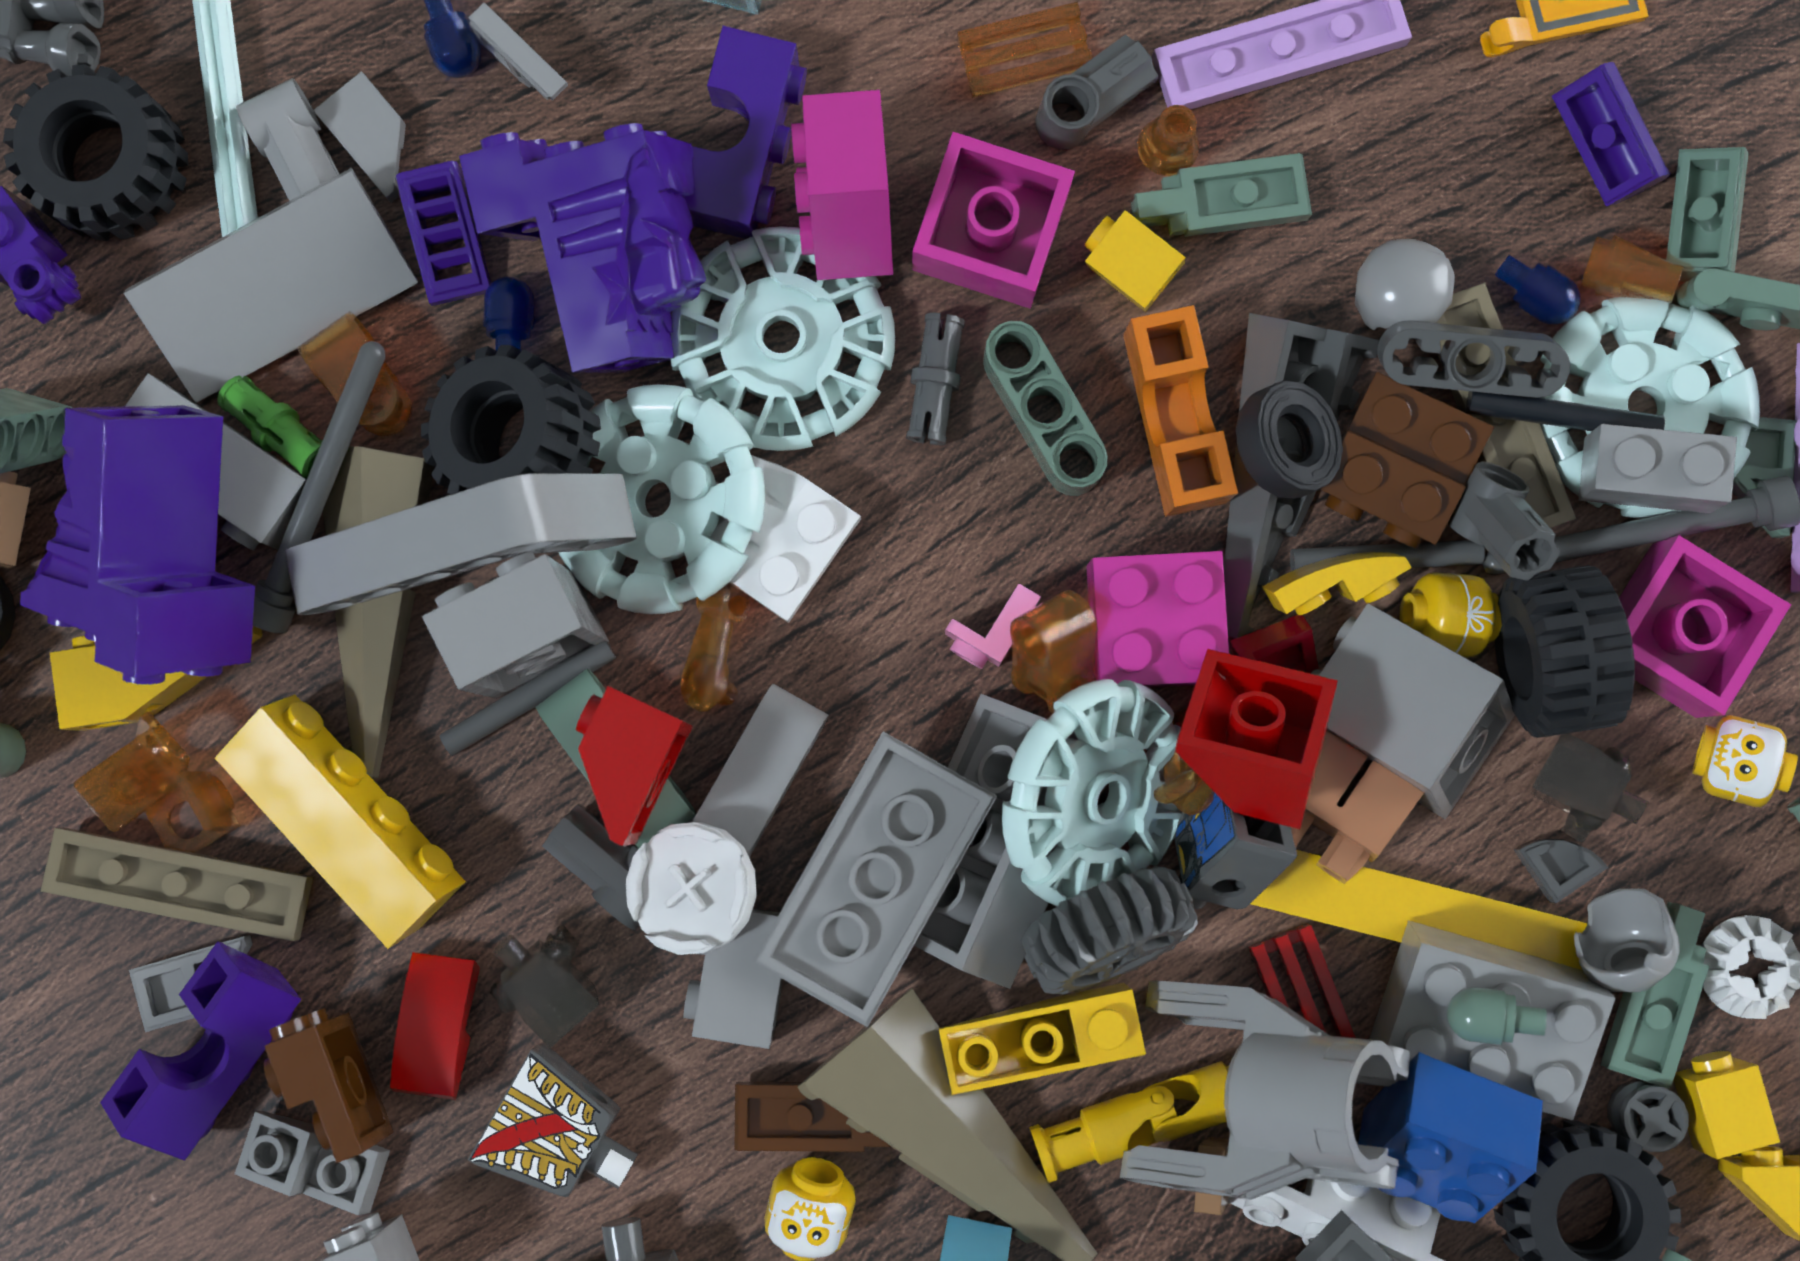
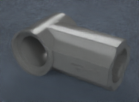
(1095, 91)
(1501, 520)
(587, 852)

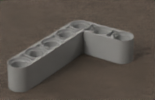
(460, 535)

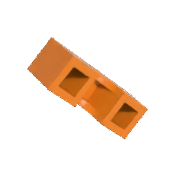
(1170, 387)

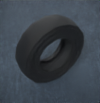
(1261, 448)

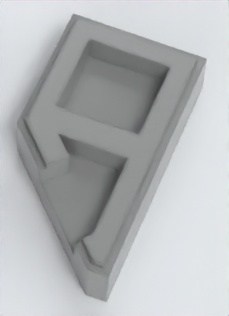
(515, 53)
(367, 130)
(160, 983)

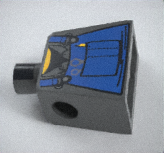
(1230, 855)

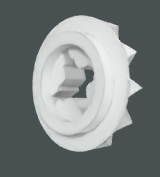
(1729, 947)

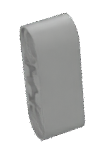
(762, 766)

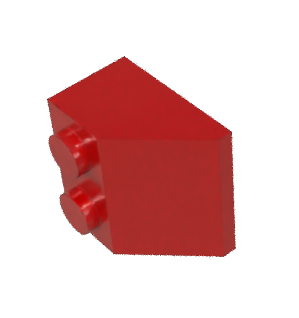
(1257, 734)
(628, 759)

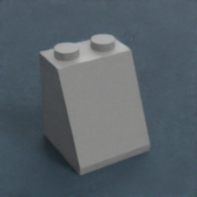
(1414, 706)

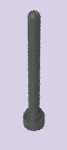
(1769, 505)
(274, 596)

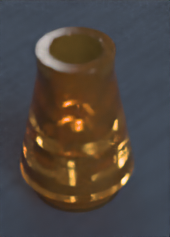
(1169, 153)
(1629, 271)

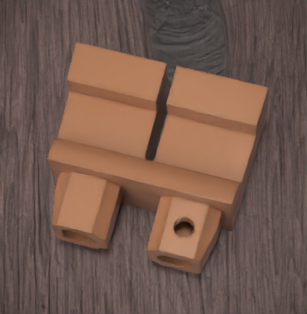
(1368, 816)

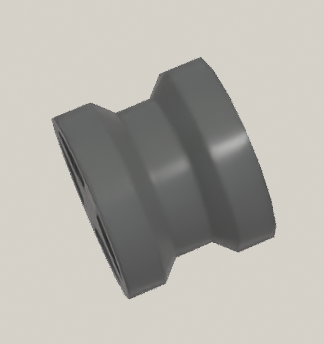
(1662, 1121)

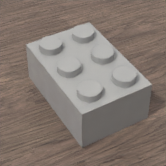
(512, 625)
(1439, 964)

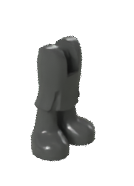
(61, 46)

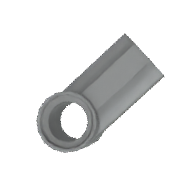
(287, 133)

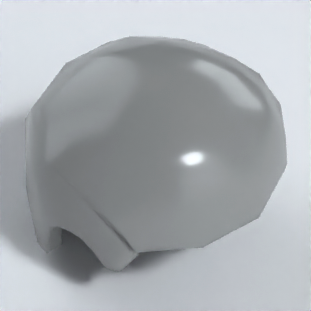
(1404, 284)
(1627, 941)

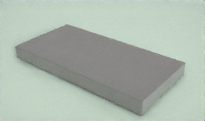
(271, 285)
(875, 879)

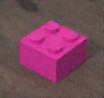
(843, 185)
(991, 220)
(1157, 616)
(1696, 626)

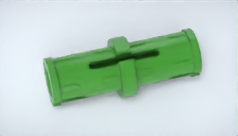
(271, 423)

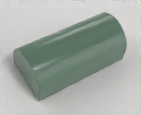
(1707, 209)

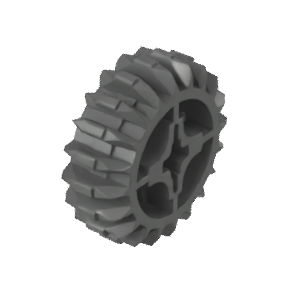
(1109, 930)

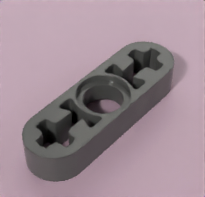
(1523, 347)

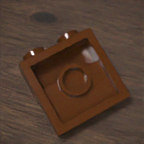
(1406, 461)
(328, 1065)

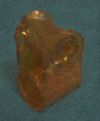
(331, 358)
(1054, 647)

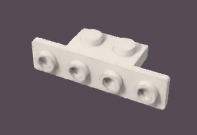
(1396, 1224)

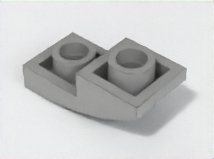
(290, 1160)

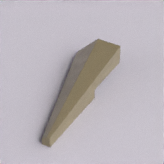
(374, 631)
(899, 1089)

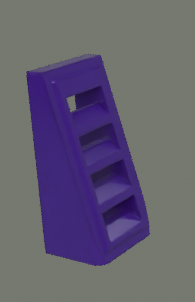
(430, 181)

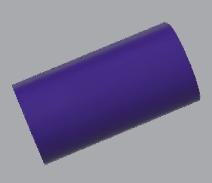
(1610, 134)

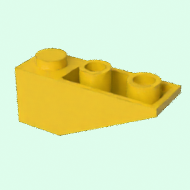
(98, 697)
(1043, 1038)

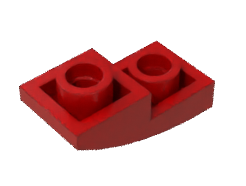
(432, 1026)

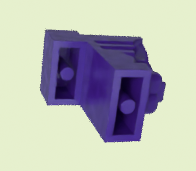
(608, 231)
(141, 545)

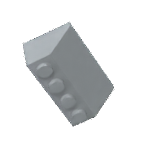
(986, 902)

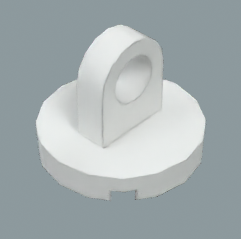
(691, 888)

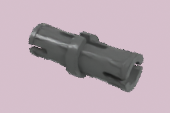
(935, 379)

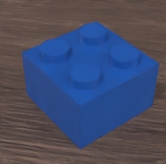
(1455, 1137)

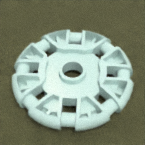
(1663, 372)
(791, 374)
(693, 505)
(1075, 774)

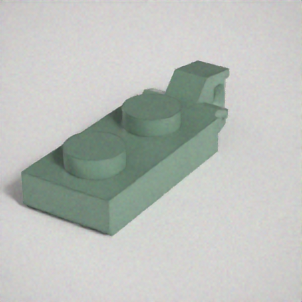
(1228, 197)
(1656, 1022)

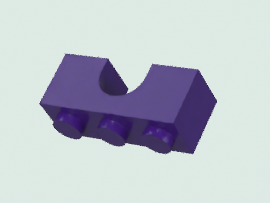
(758, 81)
(178, 1097)

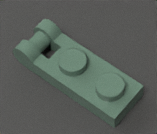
(1753, 299)

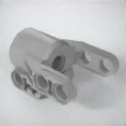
(1281, 1100)

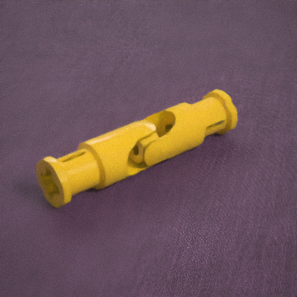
(1133, 1120)

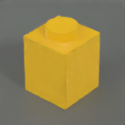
(1132, 259)
(1726, 1105)

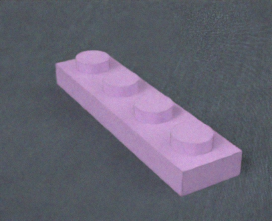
(1277, 49)

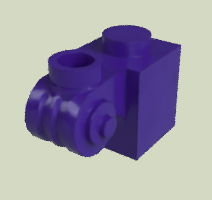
(30, 261)

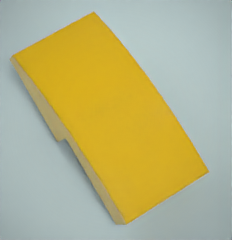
(1355, 576)

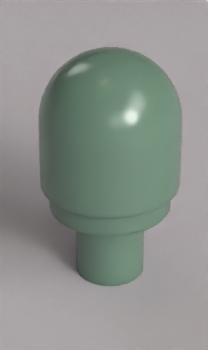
(1492, 1016)

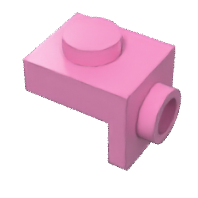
(997, 643)

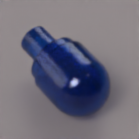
(451, 40)
(1541, 290)
(508, 311)

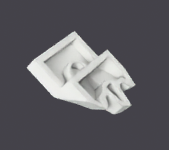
(795, 541)

